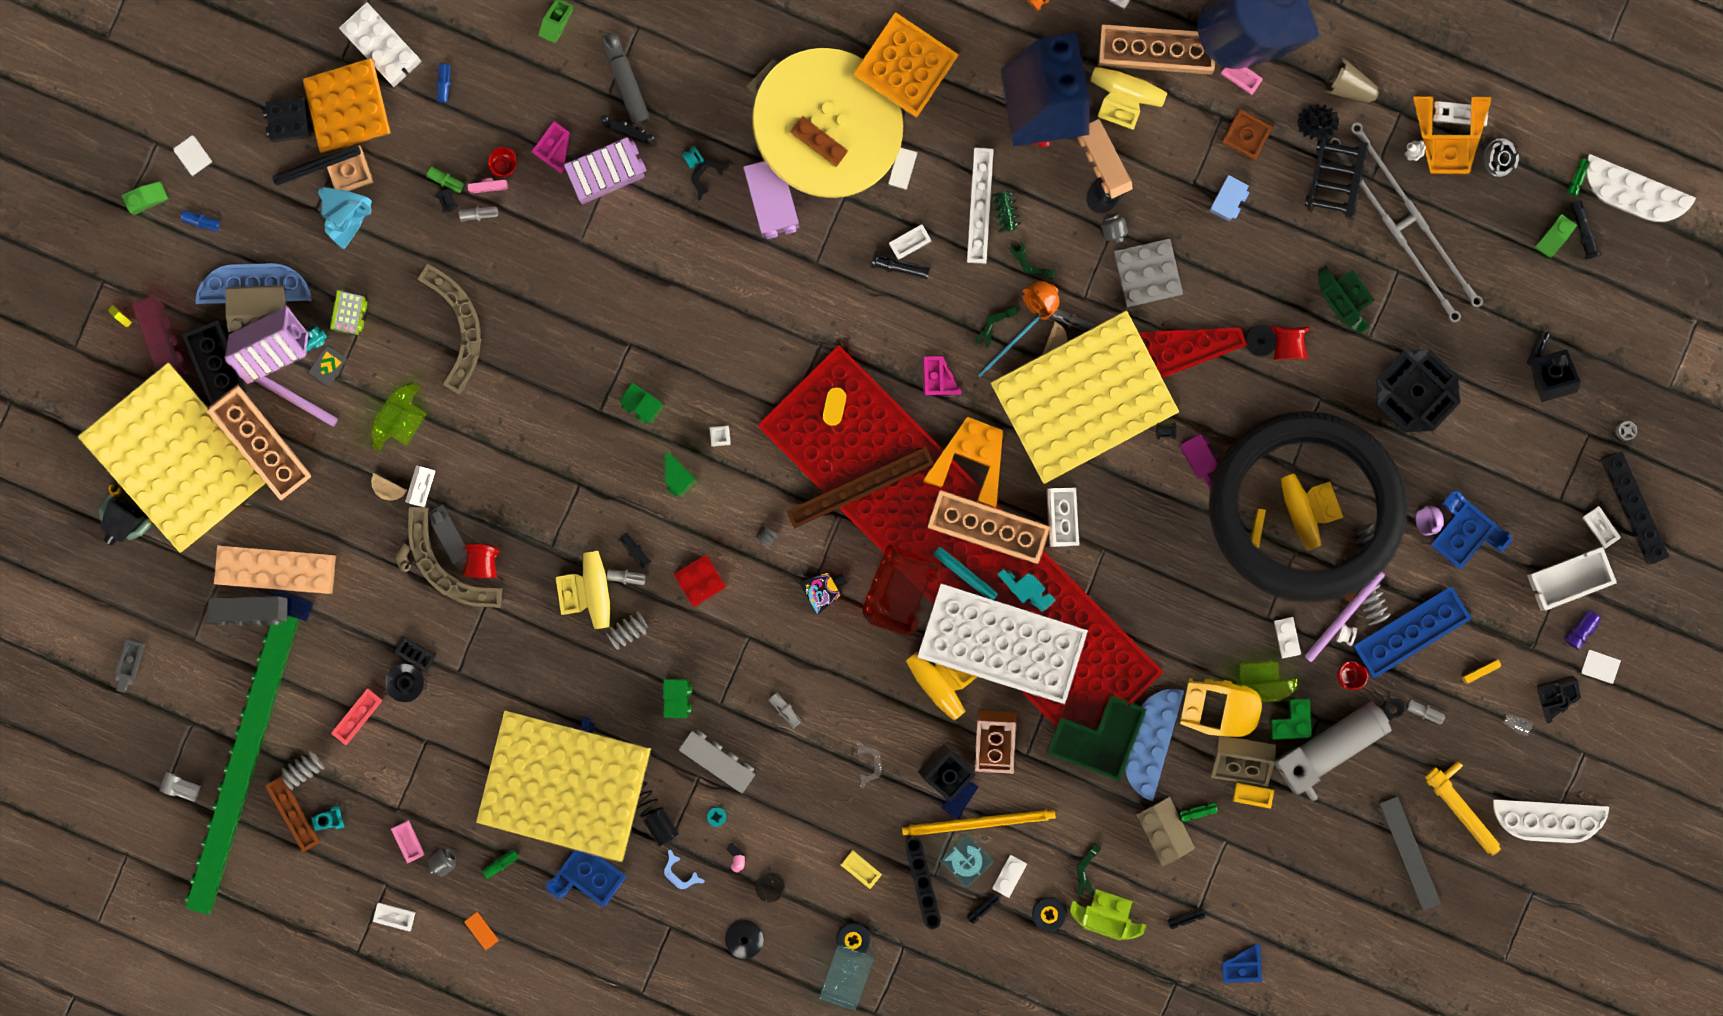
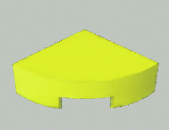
(118, 315)

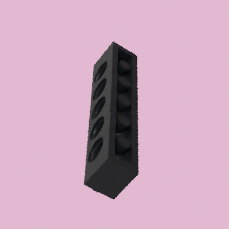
(1634, 508)

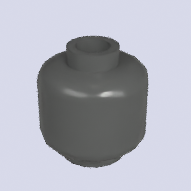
(1114, 228)
(441, 862)

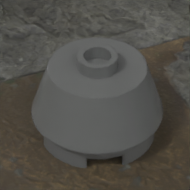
(1499, 157)

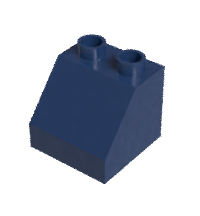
(1046, 91)

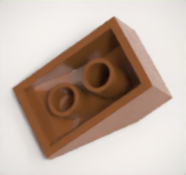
(995, 741)

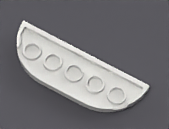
(1635, 192)
(1550, 820)

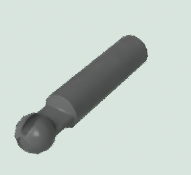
(625, 79)

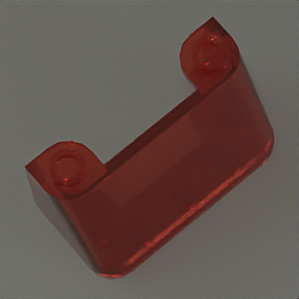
(898, 590)

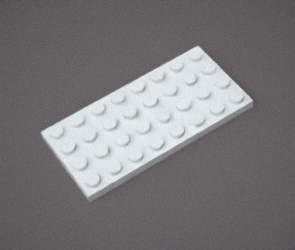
(1002, 643)

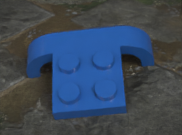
(1467, 532)
(590, 875)

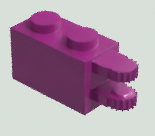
(1200, 457)

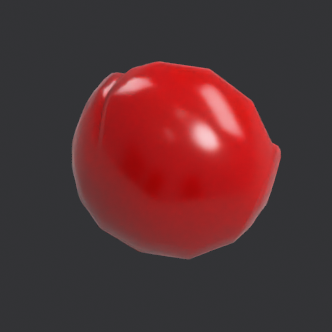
(502, 162)
(1352, 675)

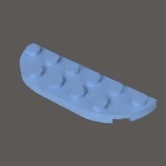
(214, 286)
(1152, 741)

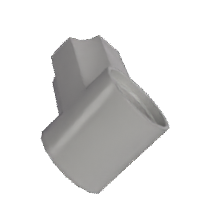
(175, 785)

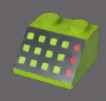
(348, 313)

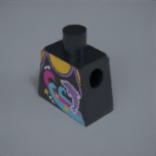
(822, 590)

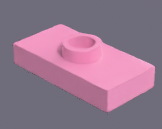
(1243, 78)
(488, 185)
(407, 841)

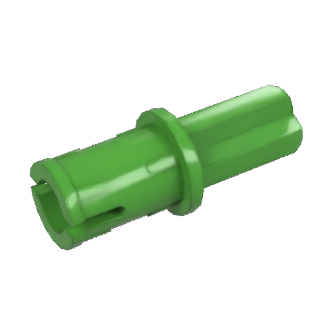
(445, 180)

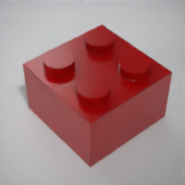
(699, 581)

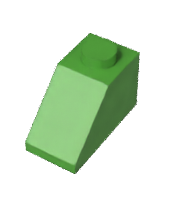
(555, 20)
(144, 197)
(1555, 235)

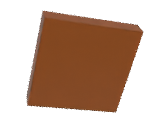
(1247, 134)

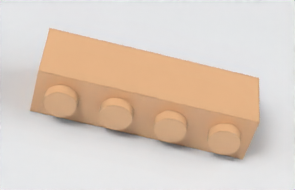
(1106, 160)

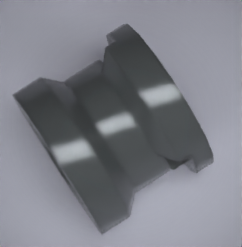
(766, 536)

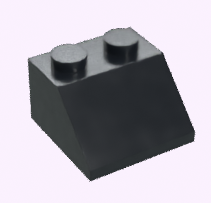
(1554, 375)
(946, 773)

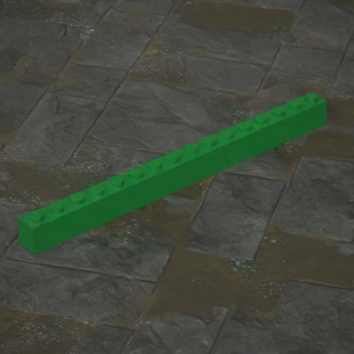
(241, 766)

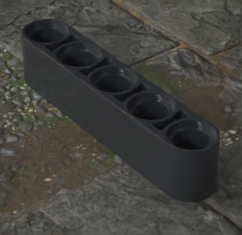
(923, 891)

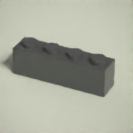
(247, 610)

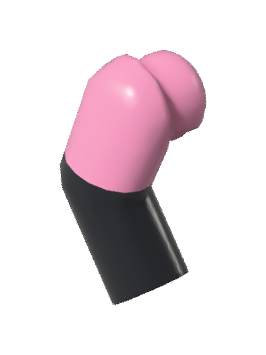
(738, 858)

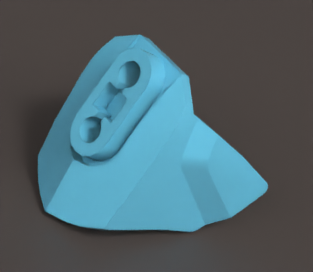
(343, 213)

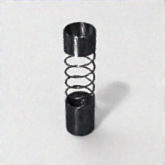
(658, 823)

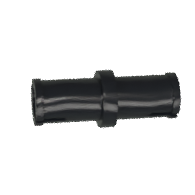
(634, 550)

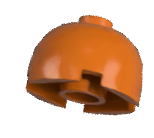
(1041, 298)

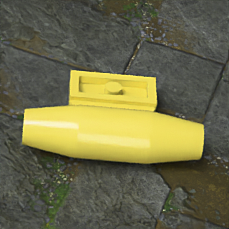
(1125, 95)
(586, 591)

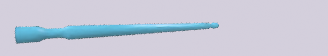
(1009, 346)

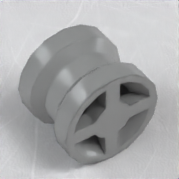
(1629, 428)

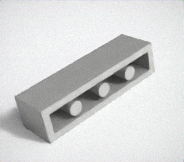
(717, 762)

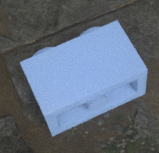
(1229, 198)

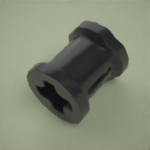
(447, 201)
(1166, 430)

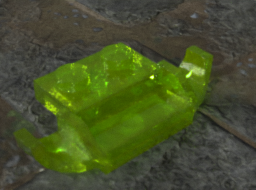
(397, 417)
(1265, 680)

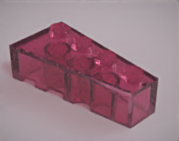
(158, 334)

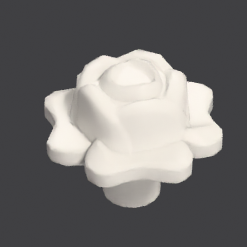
(1415, 150)

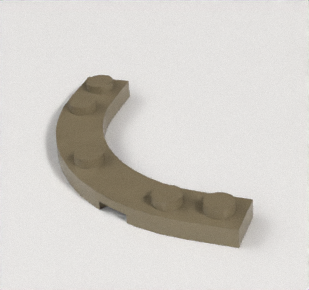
(468, 323)
(436, 575)

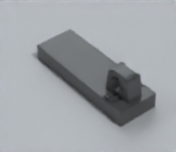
(447, 534)

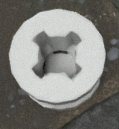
(1345, 633)

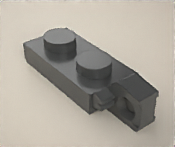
(129, 664)

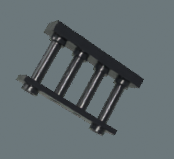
(1352, 190)

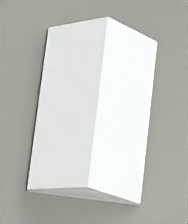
(1062, 517)

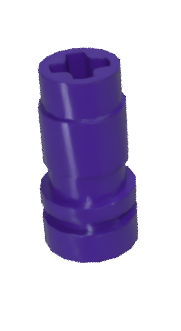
(1583, 628)

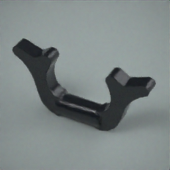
(700, 170)

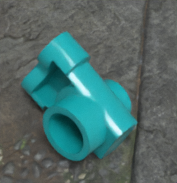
(315, 337)
(332, 817)

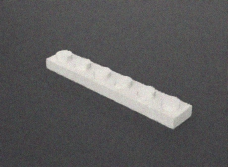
(980, 205)

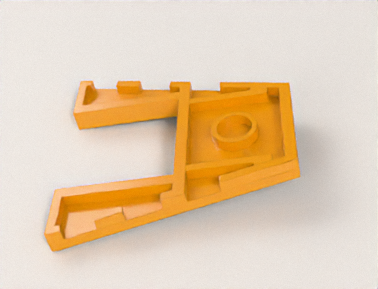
(1451, 152)
(978, 443)

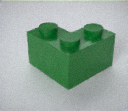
(641, 403)
(676, 698)
(1298, 723)

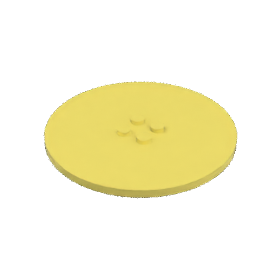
(826, 93)

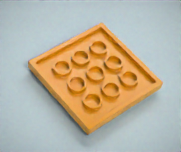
(905, 65)
(346, 106)

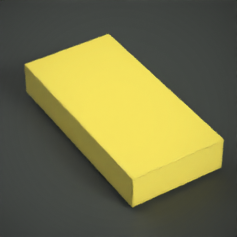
(861, 869)

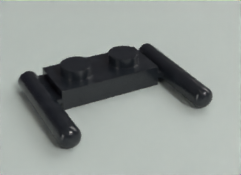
(622, 127)

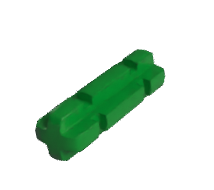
(1578, 177)
(1199, 811)

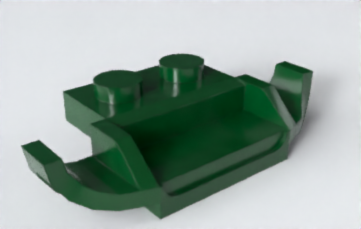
(1346, 297)

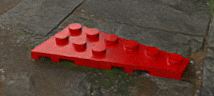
(1187, 348)

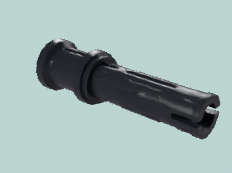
(1587, 239)
(891, 264)

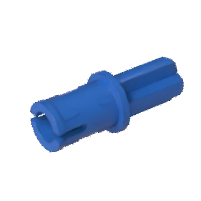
(443, 83)
(200, 221)

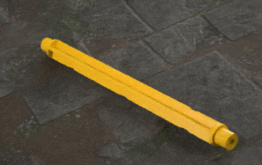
(973, 823)

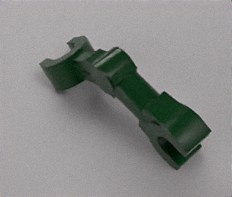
(1047, 273)
(990, 322)
(1083, 881)

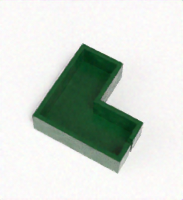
(1107, 747)

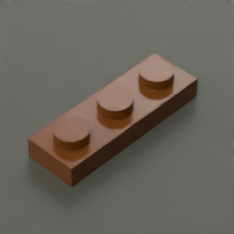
(819, 141)

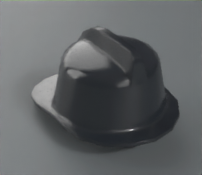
(1099, 200)

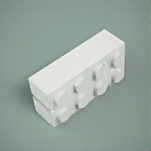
(379, 42)
(1571, 579)

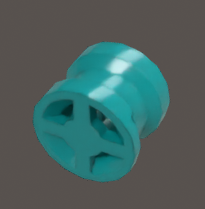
(690, 158)
(718, 814)

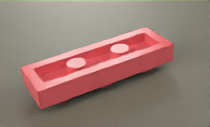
(357, 716)

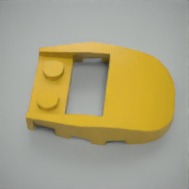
(1240, 712)

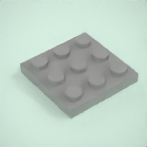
(1148, 273)

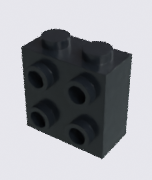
(287, 120)

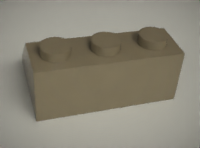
(251, 304)
(1243, 761)
(1165, 831)

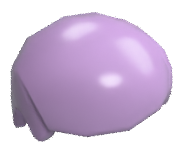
(1429, 520)

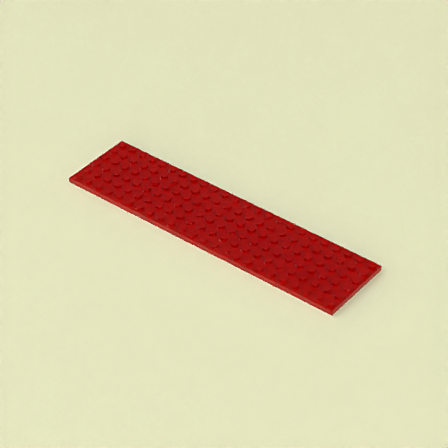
(880, 432)

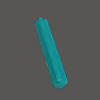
(965, 573)

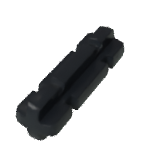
(1539, 346)
(983, 908)
(1186, 918)

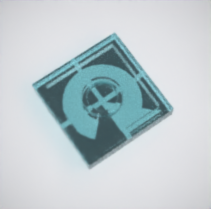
(967, 861)

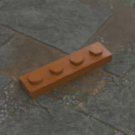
(292, 814)

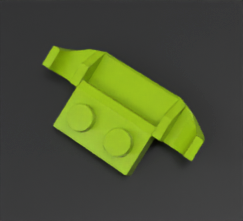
(1107, 916)

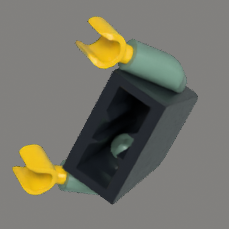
(121, 519)

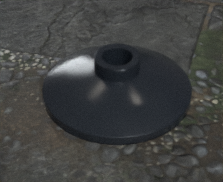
(394, 683)
(744, 929)

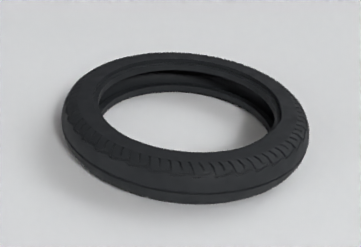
(1321, 430)

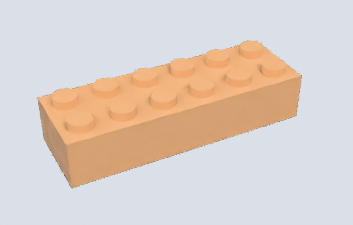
(1153, 50)
(259, 442)
(988, 527)
(274, 569)

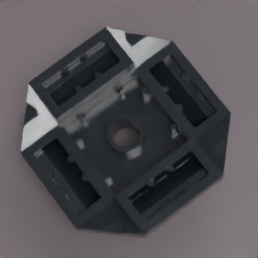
(1437, 385)

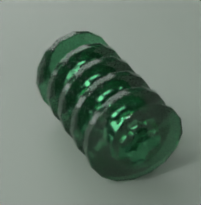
(1006, 211)

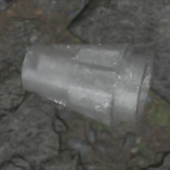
(1519, 724)

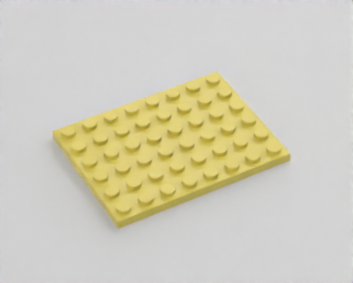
(1084, 397)
(172, 457)
(563, 785)

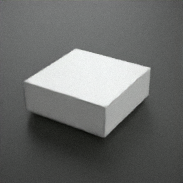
(720, 436)

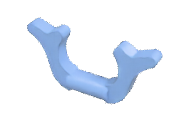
(674, 879)

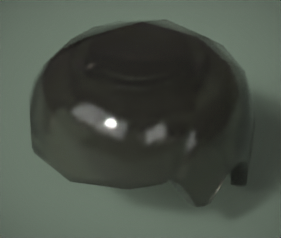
(770, 887)

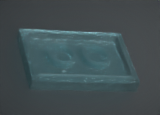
(846, 977)

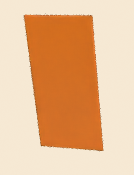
(481, 931)

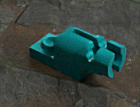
(1027, 588)

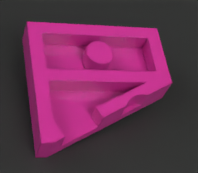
(553, 147)
(938, 378)

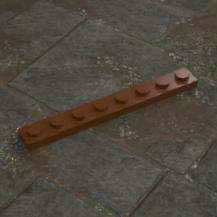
(860, 487)

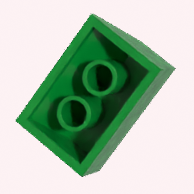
(677, 477)

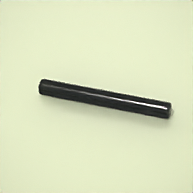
(316, 165)

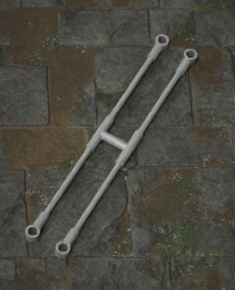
(1415, 215)

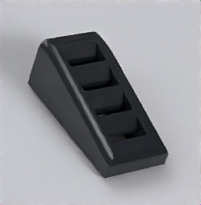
(428, 662)

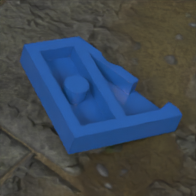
(1243, 967)

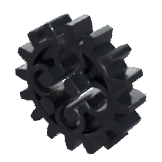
(1310, 125)

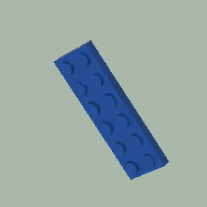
(1412, 632)

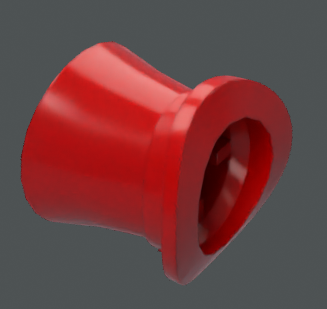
(1290, 343)
(480, 561)

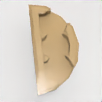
(1056, 338)
(386, 489)

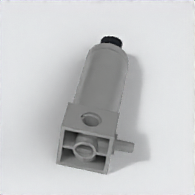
(1335, 745)

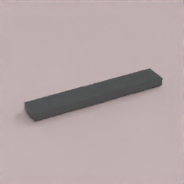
(1409, 853)

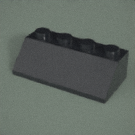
(208, 351)

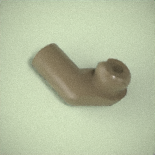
(402, 558)

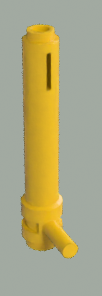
(1443, 787)

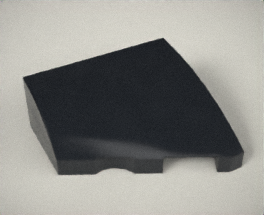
(1557, 696)

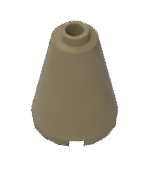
(1350, 83)

